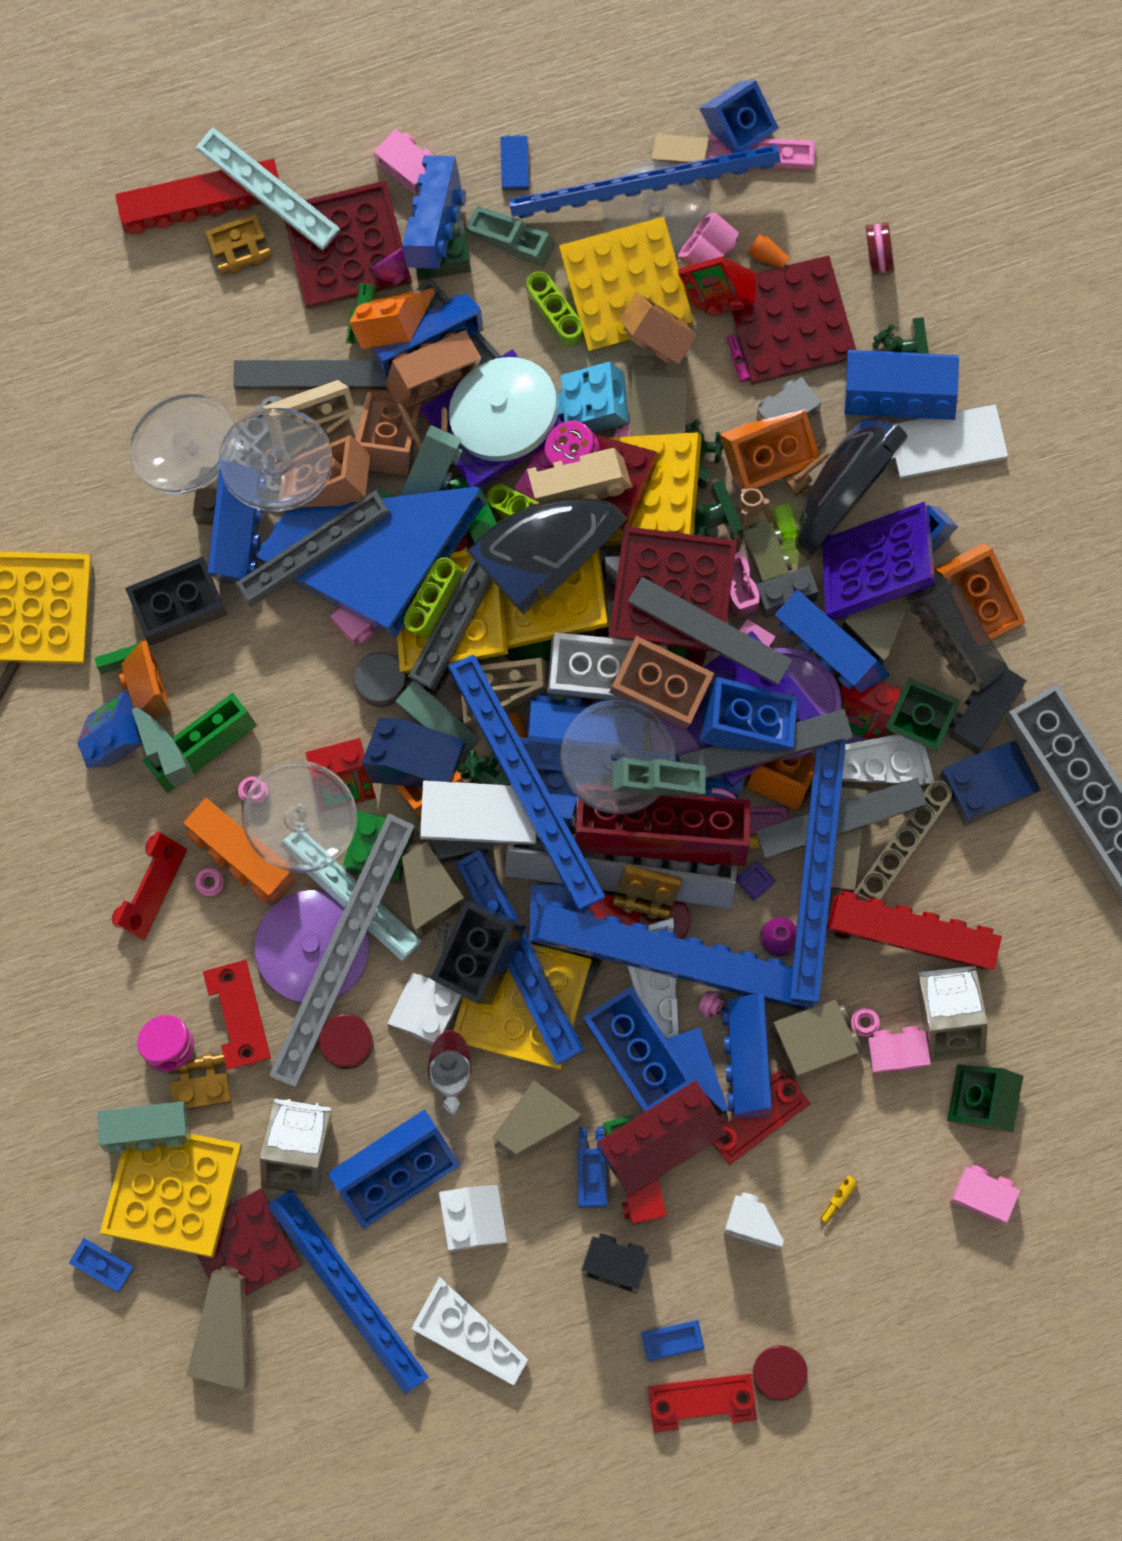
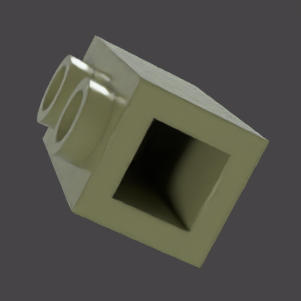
(765, 551)

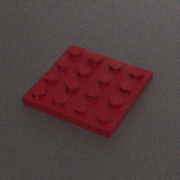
(364, 239)
(794, 321)
(683, 564)

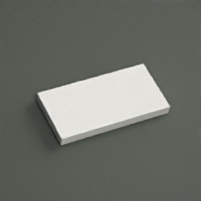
(951, 444)
(474, 814)

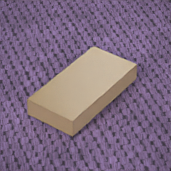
(680, 148)

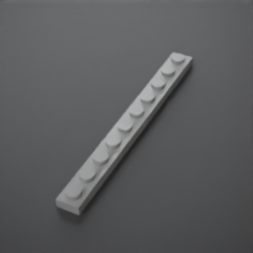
(341, 950)

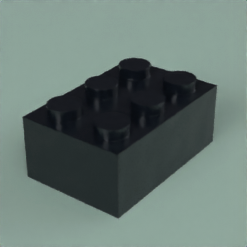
(176, 601)
(478, 952)
(615, 1263)

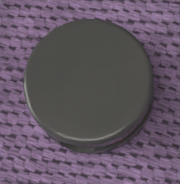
(379, 679)

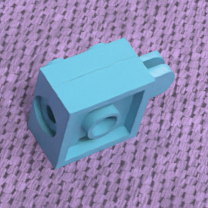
(594, 397)

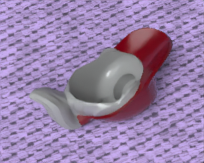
(449, 1068)

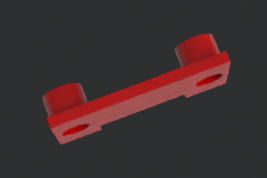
(165, 862)
(240, 1014)
(749, 1132)
(700, 1399)

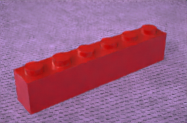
(184, 200)
(912, 931)

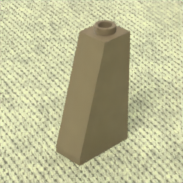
(846, 850)
(222, 1337)

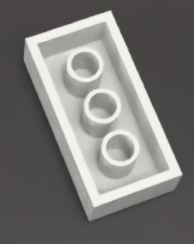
(585, 665)

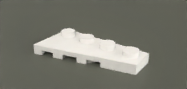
(886, 761)
(657, 990)
(461, 1329)

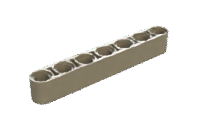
(898, 852)

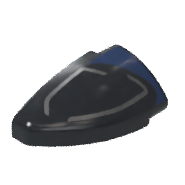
(846, 480)
(544, 545)

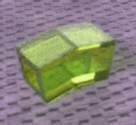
(785, 521)

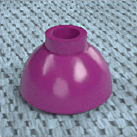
(391, 268)
(778, 936)

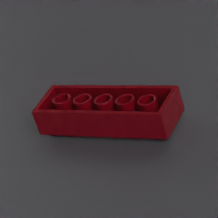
(670, 829)

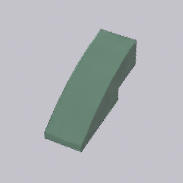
(510, 235)
(432, 714)
(162, 749)
(658, 777)

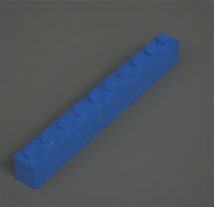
(665, 954)

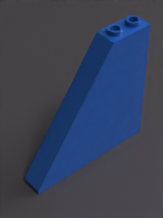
(387, 564)

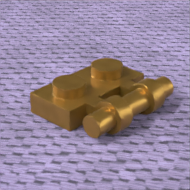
(235, 237)
(647, 885)
(205, 1090)

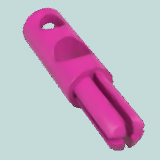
(741, 369)

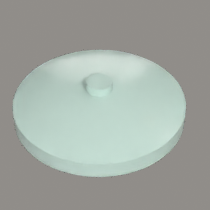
(504, 409)

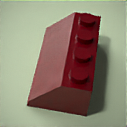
(661, 1138)

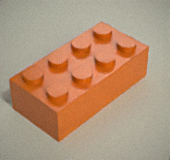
(230, 847)

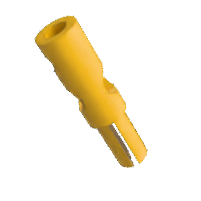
(836, 1201)

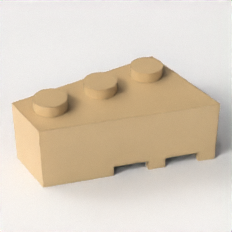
(325, 404)
(593, 477)
(513, 683)

